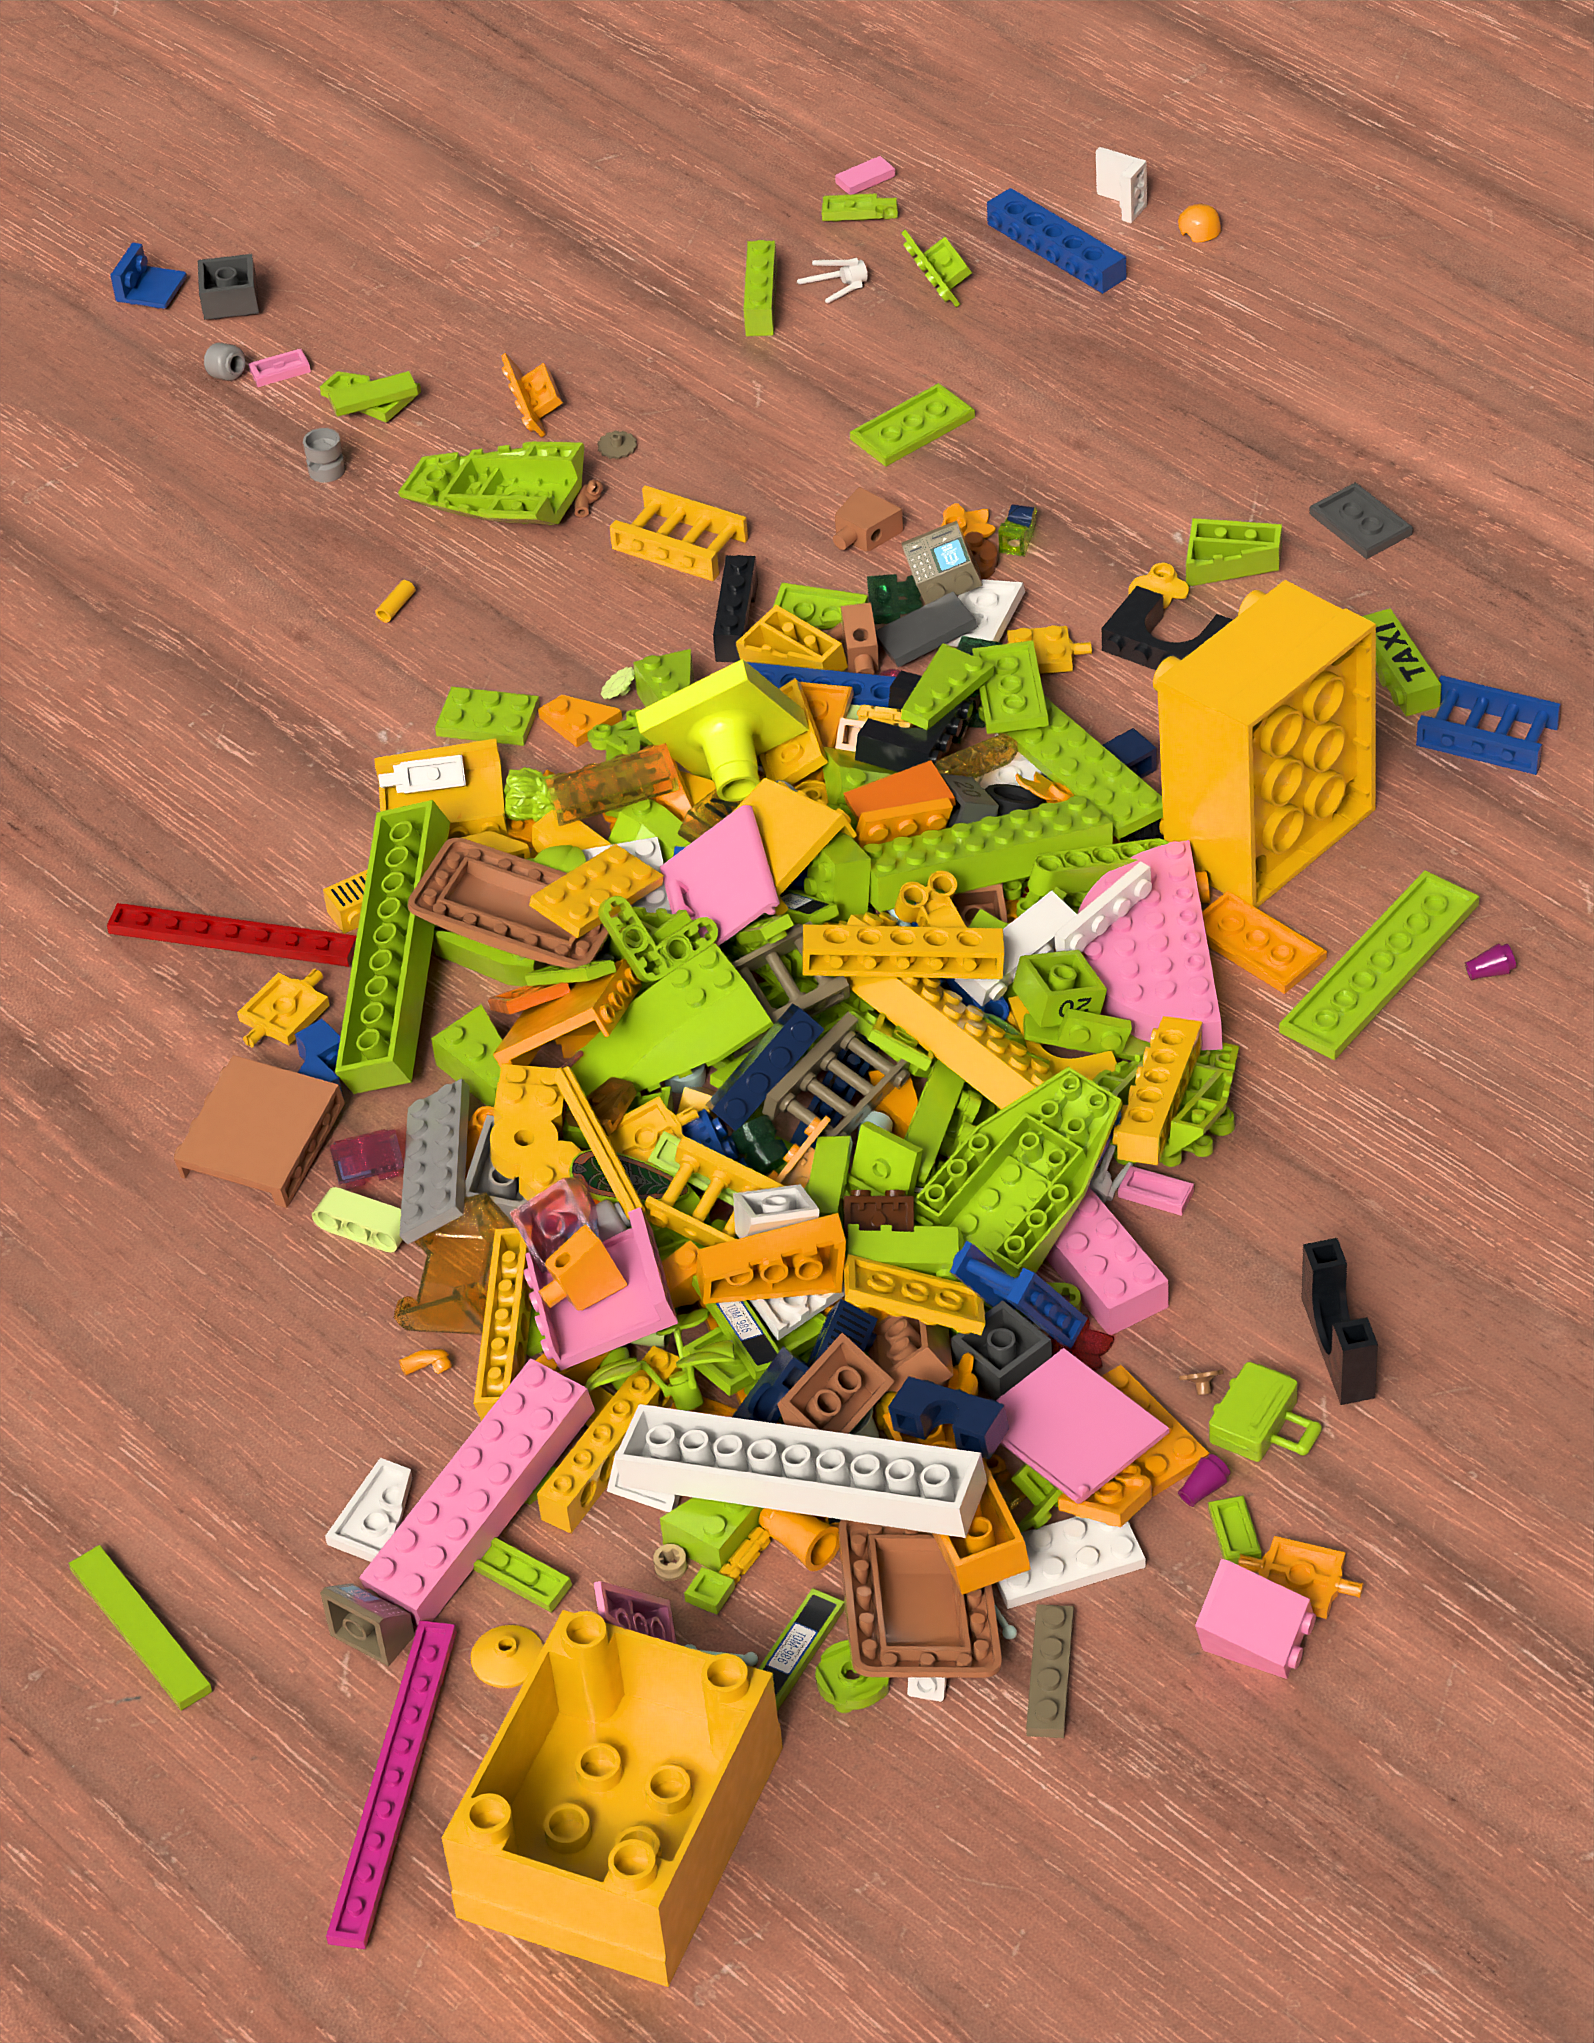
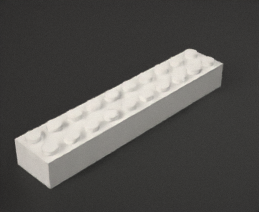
(802, 1470)

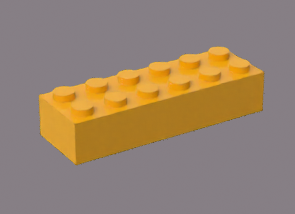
(993, 1543)

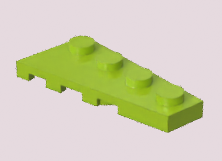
(945, 685)

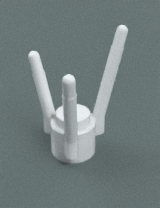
(853, 273)
(1101, 1180)

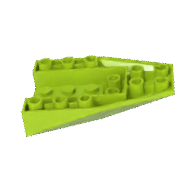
(1024, 1171)

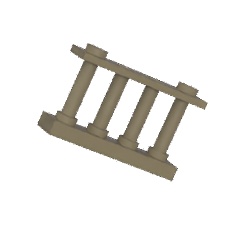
(827, 994)
(824, 1057)

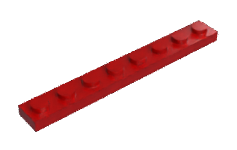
(232, 934)

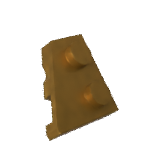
(608, 1103)

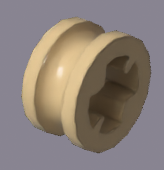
(668, 1553)

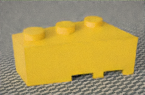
(790, 641)

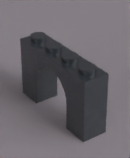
(1130, 627)
(902, 747)
(1345, 1344)

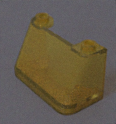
(455, 1272)

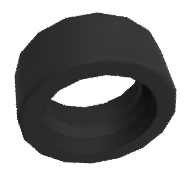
(1012, 798)

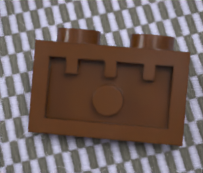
(874, 1211)

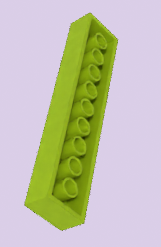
(390, 952)

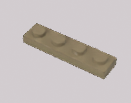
(1050, 1671)

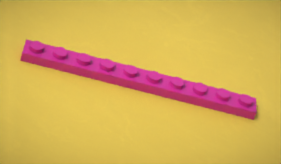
(391, 1786)

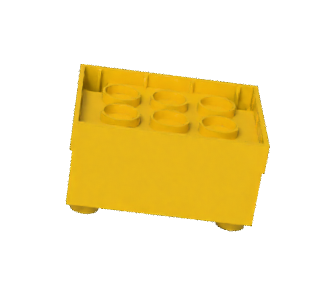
(1269, 740)
(613, 1796)

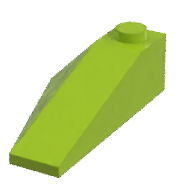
(646, 821)

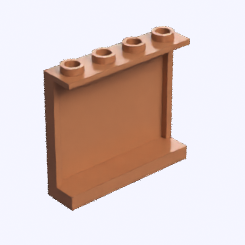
(260, 1128)

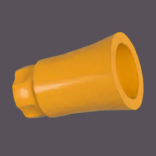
(803, 1535)

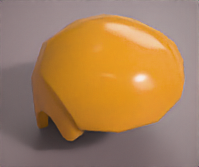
(1200, 222)

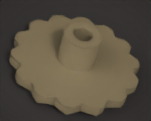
(617, 444)

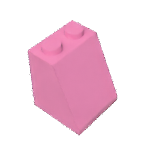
(1254, 1621)

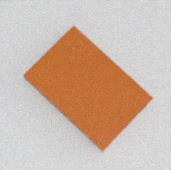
(902, 788)
(527, 997)

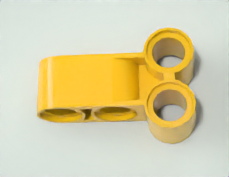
(932, 908)

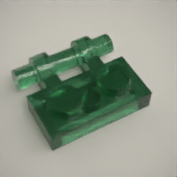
(885, 594)

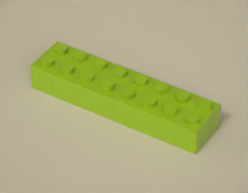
(985, 850)

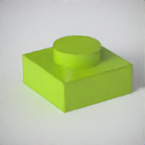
(709, 1590)

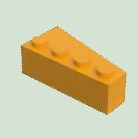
(775, 1263)

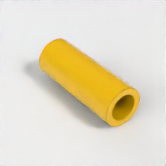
(395, 601)

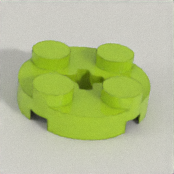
(844, 1692)

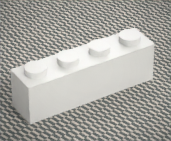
(1026, 935)

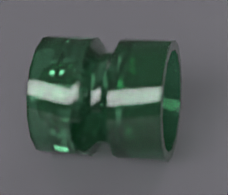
(759, 1143)

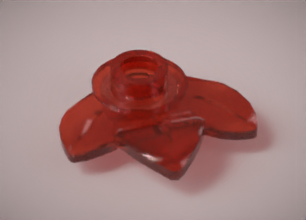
(1088, 1346)

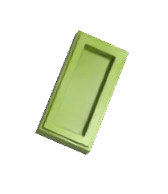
(1234, 1528)

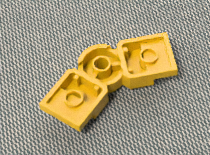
(527, 1129)

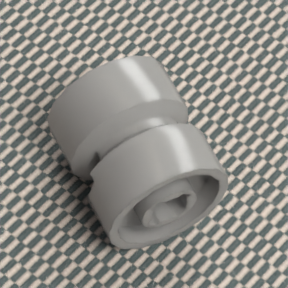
(324, 455)

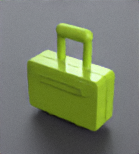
(1255, 1413)

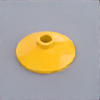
(507, 1667)

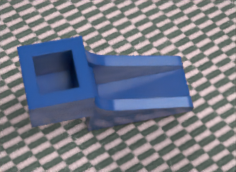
(319, 1050)

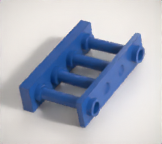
(1484, 745)
(1025, 1293)

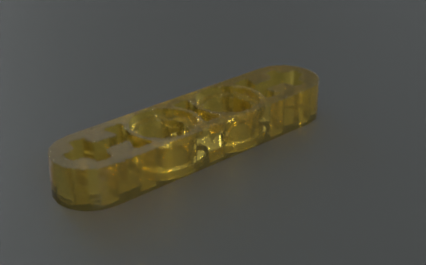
(980, 758)

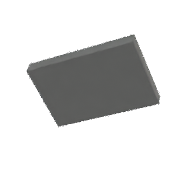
(1361, 520)
(925, 629)

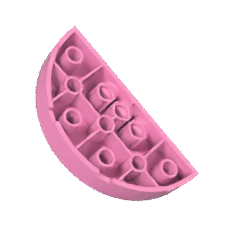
(1158, 952)

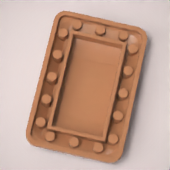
(488, 901)
(908, 1610)

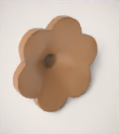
(1202, 1380)

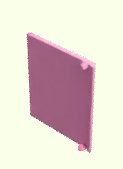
(723, 876)
(1076, 1426)

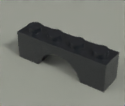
(732, 615)

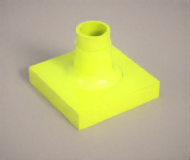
(723, 725)

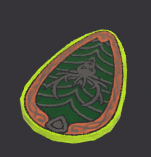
(645, 1177)

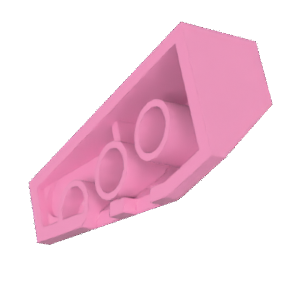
(635, 1611)

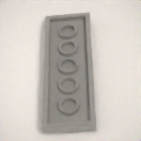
(435, 1161)

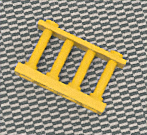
(673, 552)
(722, 1173)

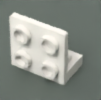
(1122, 179)

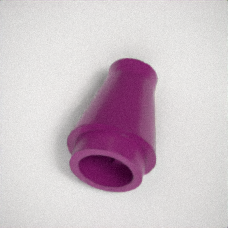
(1492, 962)
(1205, 1478)

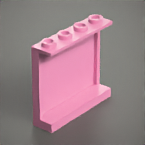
(616, 1320)

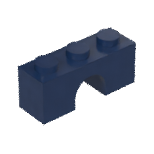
(772, 1387)
(923, 1405)

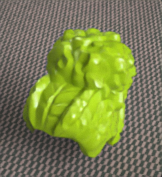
(527, 795)

